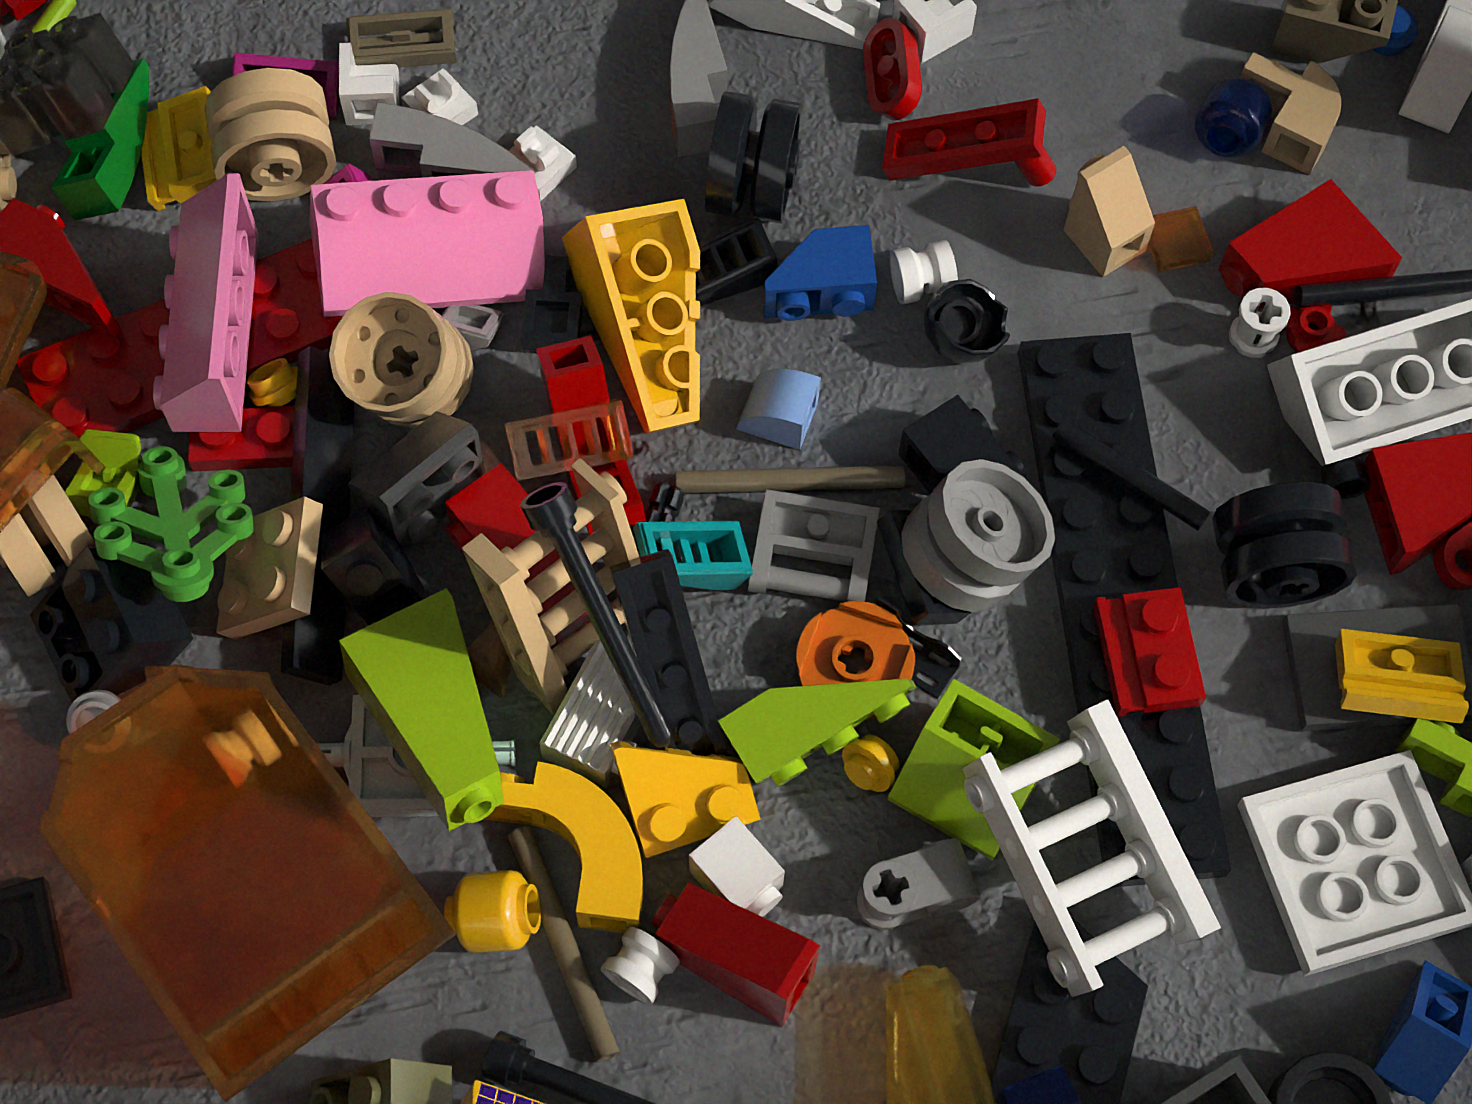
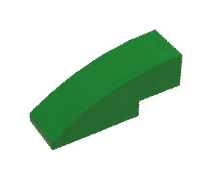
(105, 162)

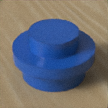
(1402, 34)

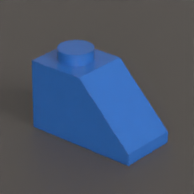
(1427, 1035)

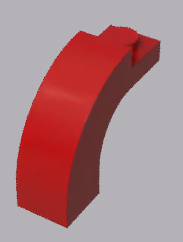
(575, 378)

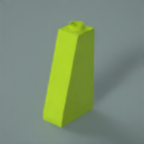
(427, 702)

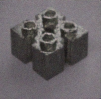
(60, 82)

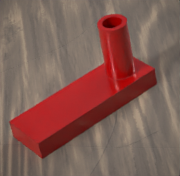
(970, 141)

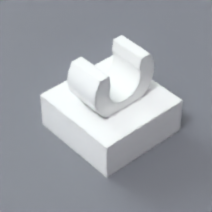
(442, 97)
(546, 157)

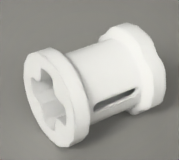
(1265, 323)

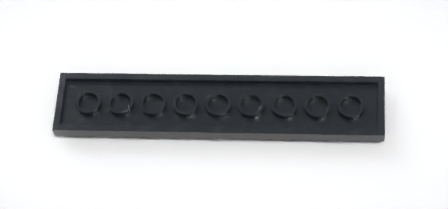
(1112, 546)

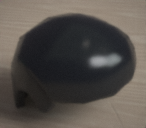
(965, 321)

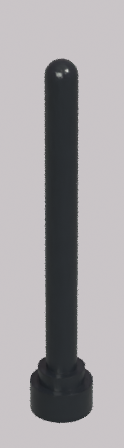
(552, 513)
(513, 1062)

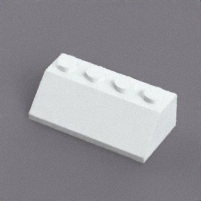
(1379, 384)

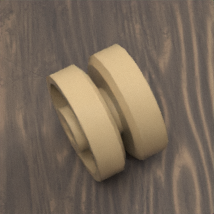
(271, 133)
(42, 521)

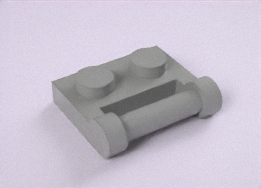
(814, 531)

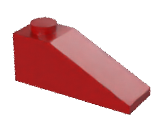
(40, 238)

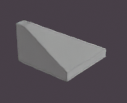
(475, 323)

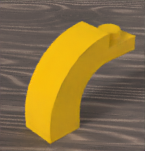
(596, 830)

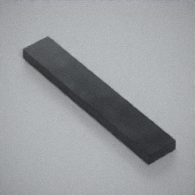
(322, 474)

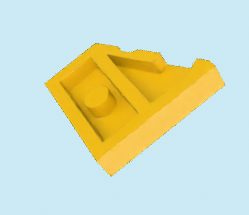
(681, 795)

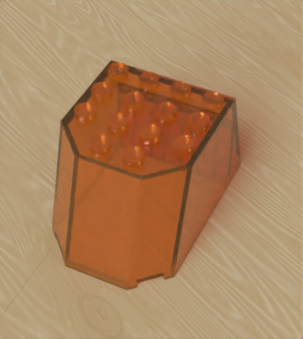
(233, 868)

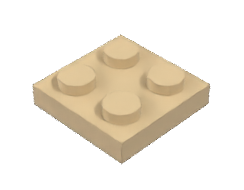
(271, 570)

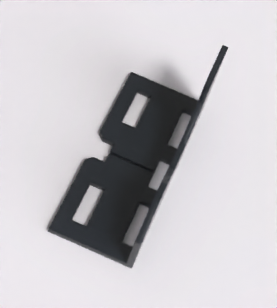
(922, 660)

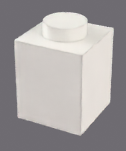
(738, 869)

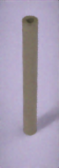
(791, 479)
(564, 946)

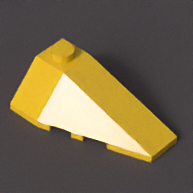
(641, 297)

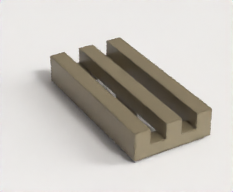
(402, 46)

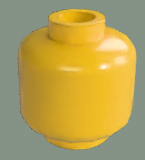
(493, 911)

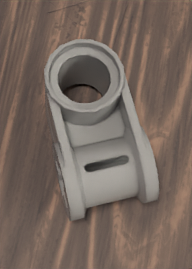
(928, 884)

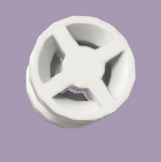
(640, 965)

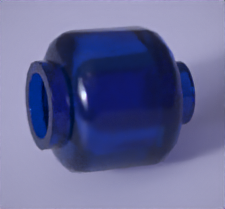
(1233, 118)

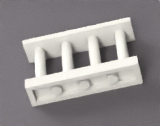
(1149, 851)

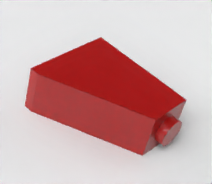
(1308, 243)
(1419, 495)
(738, 951)

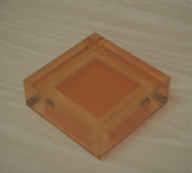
(1179, 240)

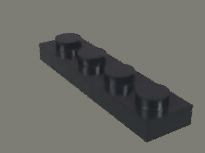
(668, 650)

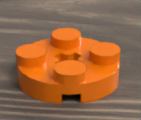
(851, 626)

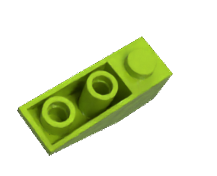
(793, 722)

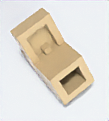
(1302, 107)

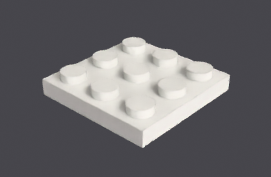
(1357, 862)

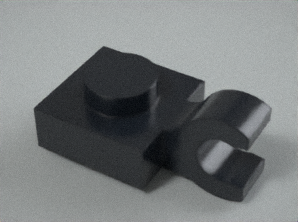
(554, 312)

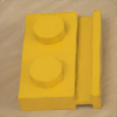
(177, 149)
(1401, 676)

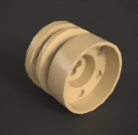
(374, 351)

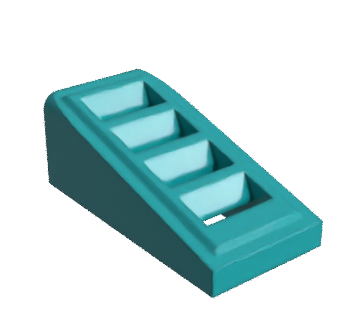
(723, 538)

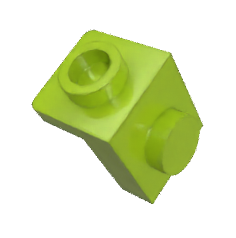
(121, 458)

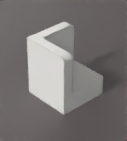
(936, 23)
(365, 86)

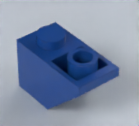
(824, 276)

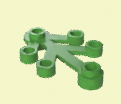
(181, 571)

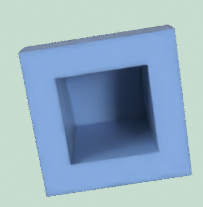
(781, 406)

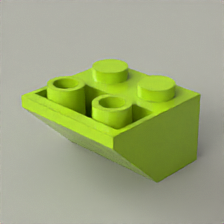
(955, 735)

